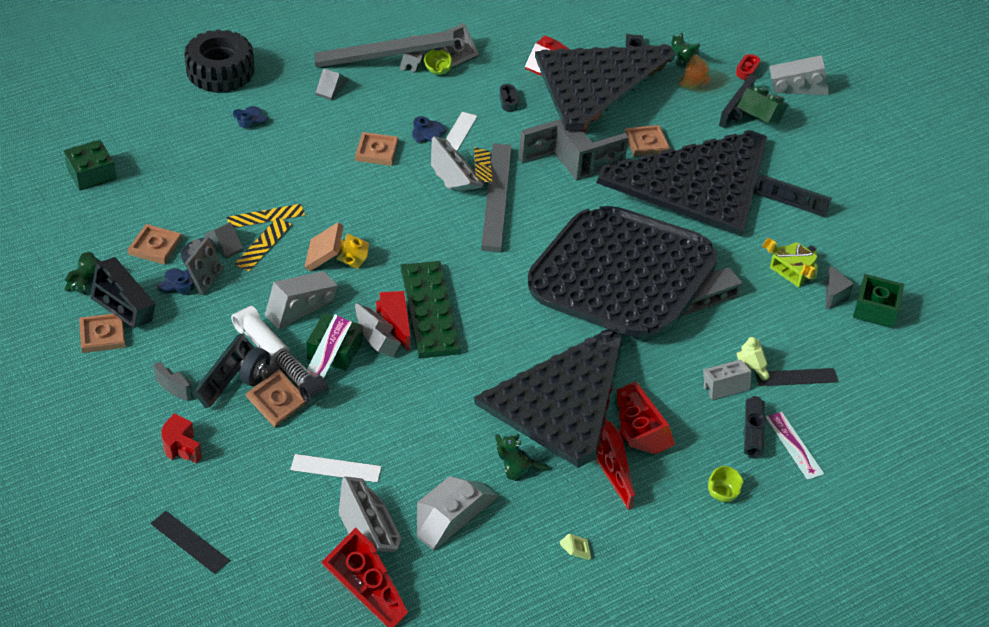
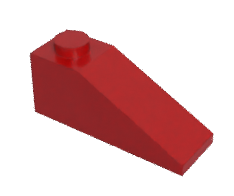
(393, 309)

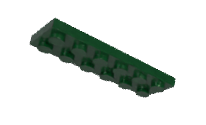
(430, 310)

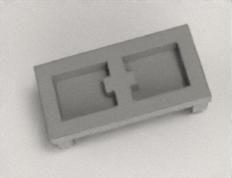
(411, 58)
(727, 379)

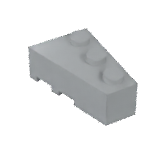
(298, 297)

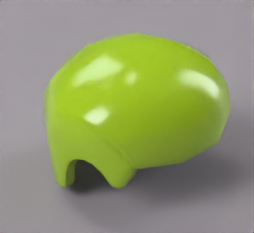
(438, 61)
(725, 484)

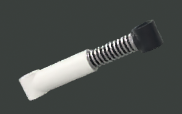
(250, 323)

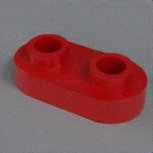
(747, 66)

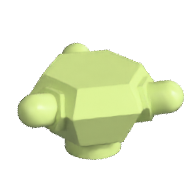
(754, 357)

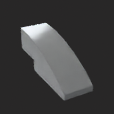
(377, 330)

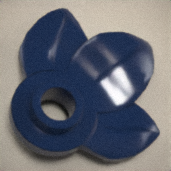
(249, 116)
(426, 129)
(176, 280)

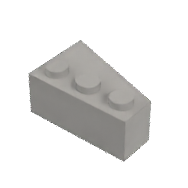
(800, 77)

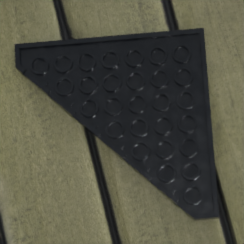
(593, 79)
(699, 181)
(562, 398)

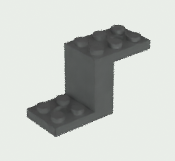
(572, 148)

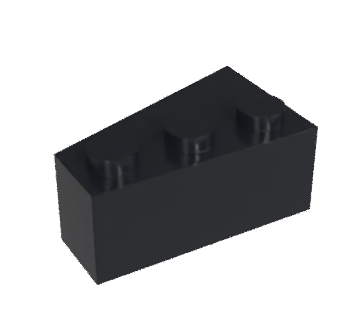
(121, 294)

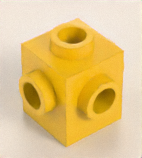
(353, 251)

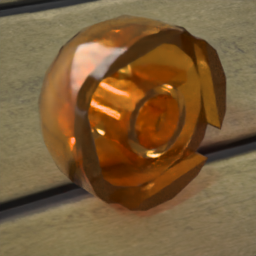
(695, 74)

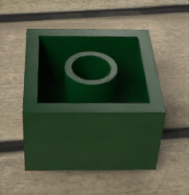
(763, 105)
(90, 165)
(878, 300)
(348, 347)

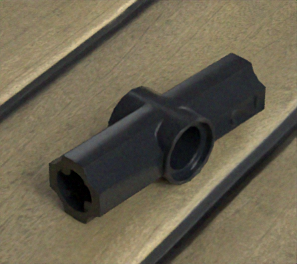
(754, 427)

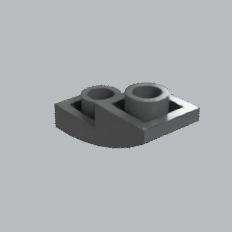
(172, 382)

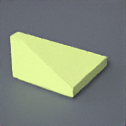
(576, 546)

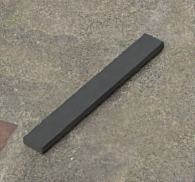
(384, 48)
(496, 198)

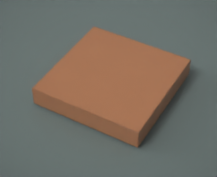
(646, 140)
(377, 148)
(155, 244)
(324, 246)
(101, 333)
(276, 398)

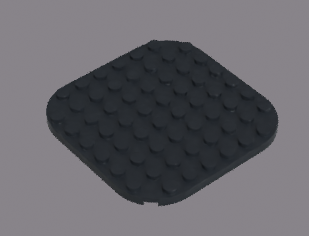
(622, 271)

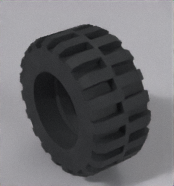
(219, 61)

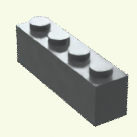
(719, 288)

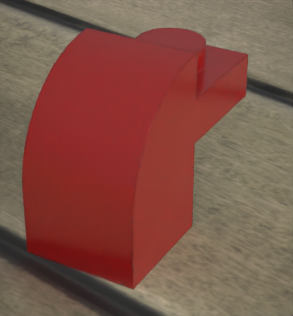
(177, 439)

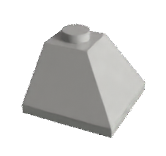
(464, 45)

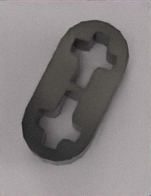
(510, 97)

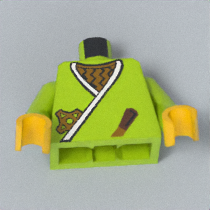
(793, 261)

